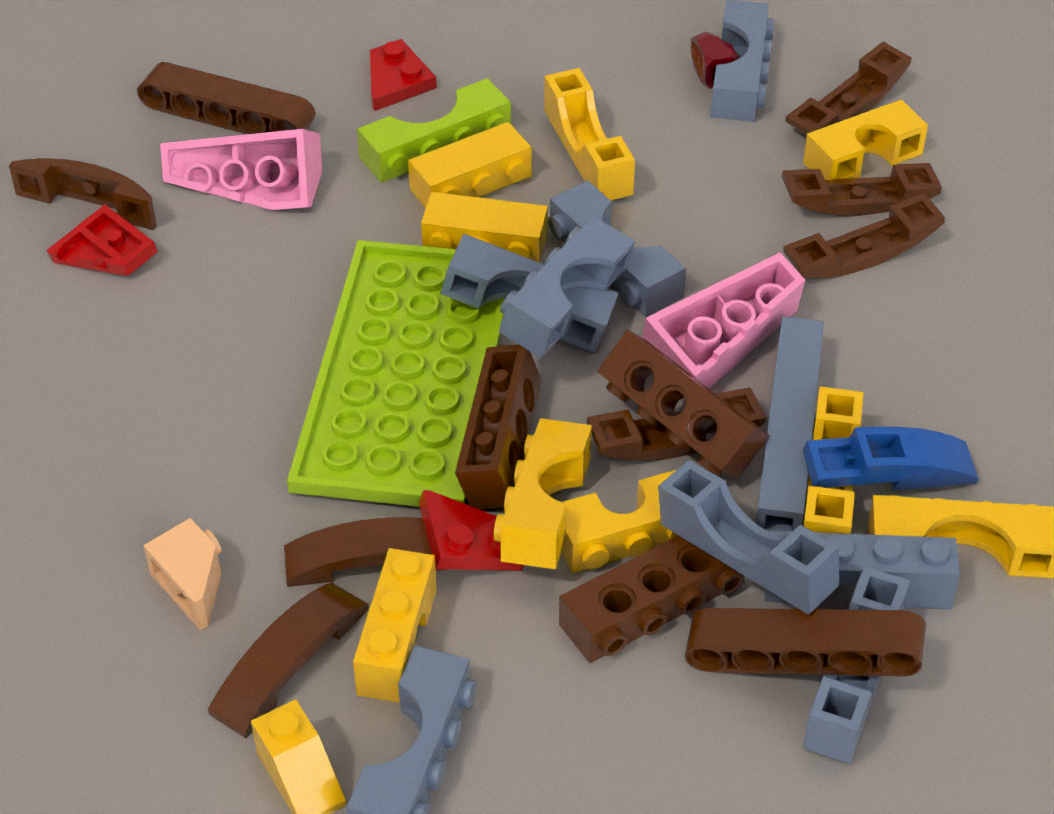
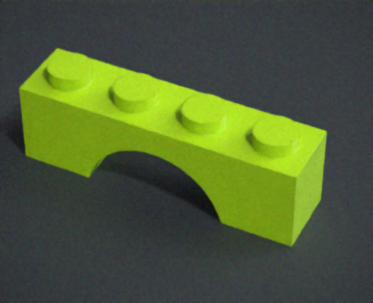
(391, 142)

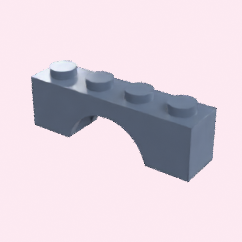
(738, 83)
(488, 273)
(651, 274)
(540, 310)
(925, 561)
(792, 566)
(432, 695)
(845, 699)

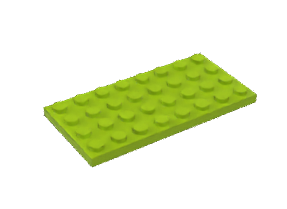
(394, 381)

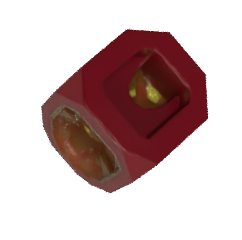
(708, 52)

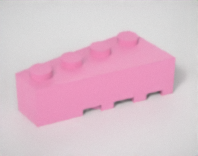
(727, 320)

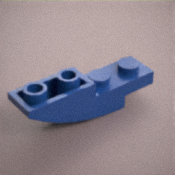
(890, 454)

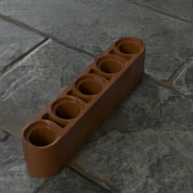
(223, 101)
(806, 644)

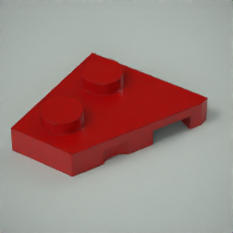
(397, 74)
(104, 244)
(461, 535)

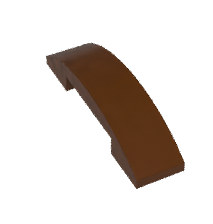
(858, 94)
(46, 177)
(860, 195)
(869, 246)
(631, 439)
(351, 546)
(281, 652)

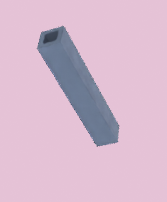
(790, 425)

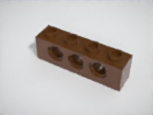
(498, 425)
(736, 436)
(645, 596)

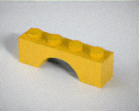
(574, 117)
(835, 417)
(533, 521)
(1012, 533)

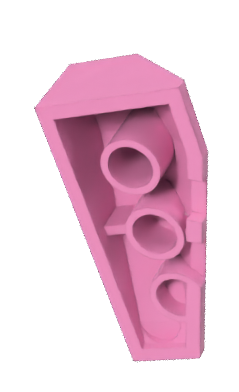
(259, 169)

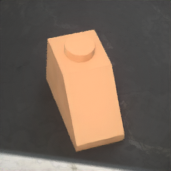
(187, 569)

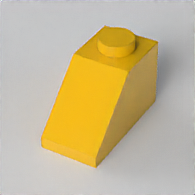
(297, 760)

